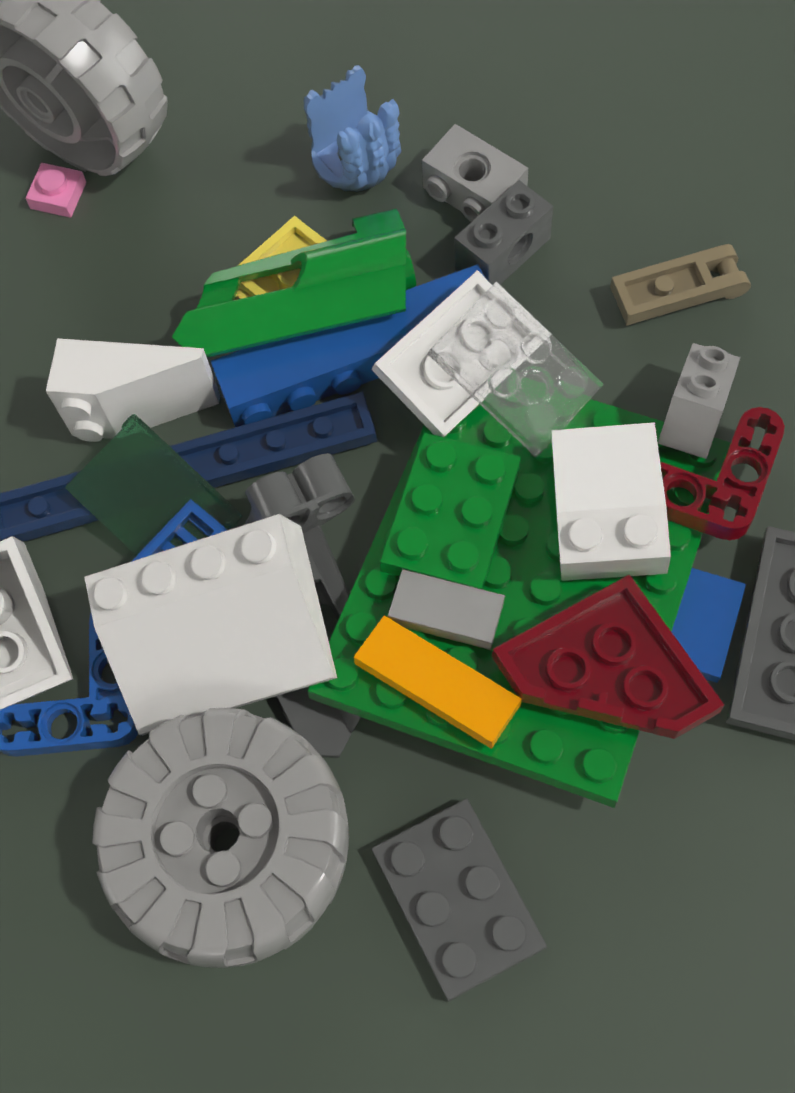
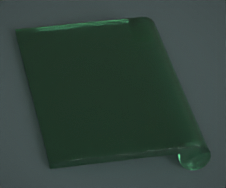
(142, 485)

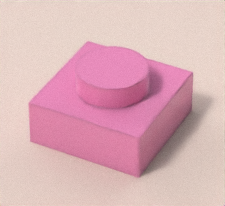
(56, 190)

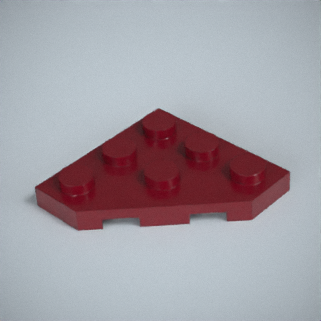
(610, 664)

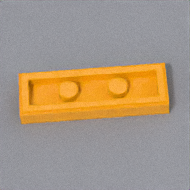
(437, 681)

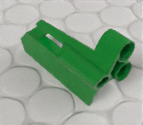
(337, 286)

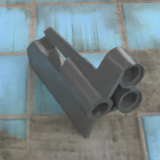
(310, 499)

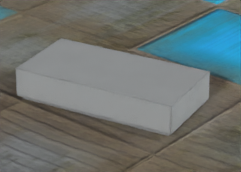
(446, 609)

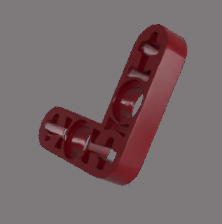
(728, 490)

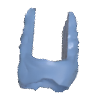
(365, 140)

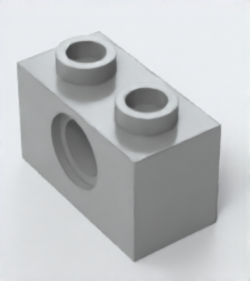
(469, 172)
(699, 400)

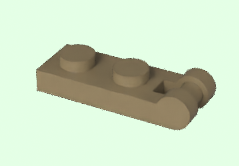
(679, 284)

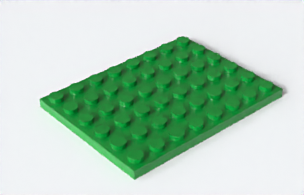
(538, 742)

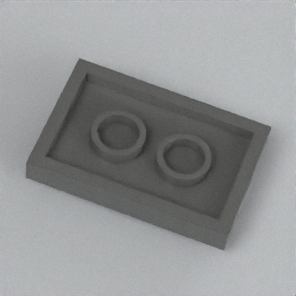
(458, 899)

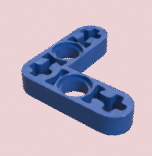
(101, 702)

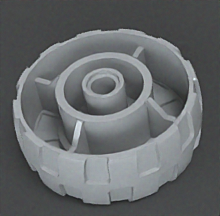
(79, 82)
(163, 827)

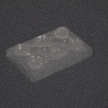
(515, 369)

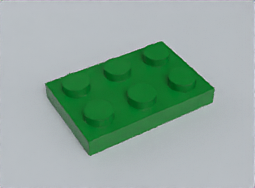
(451, 511)

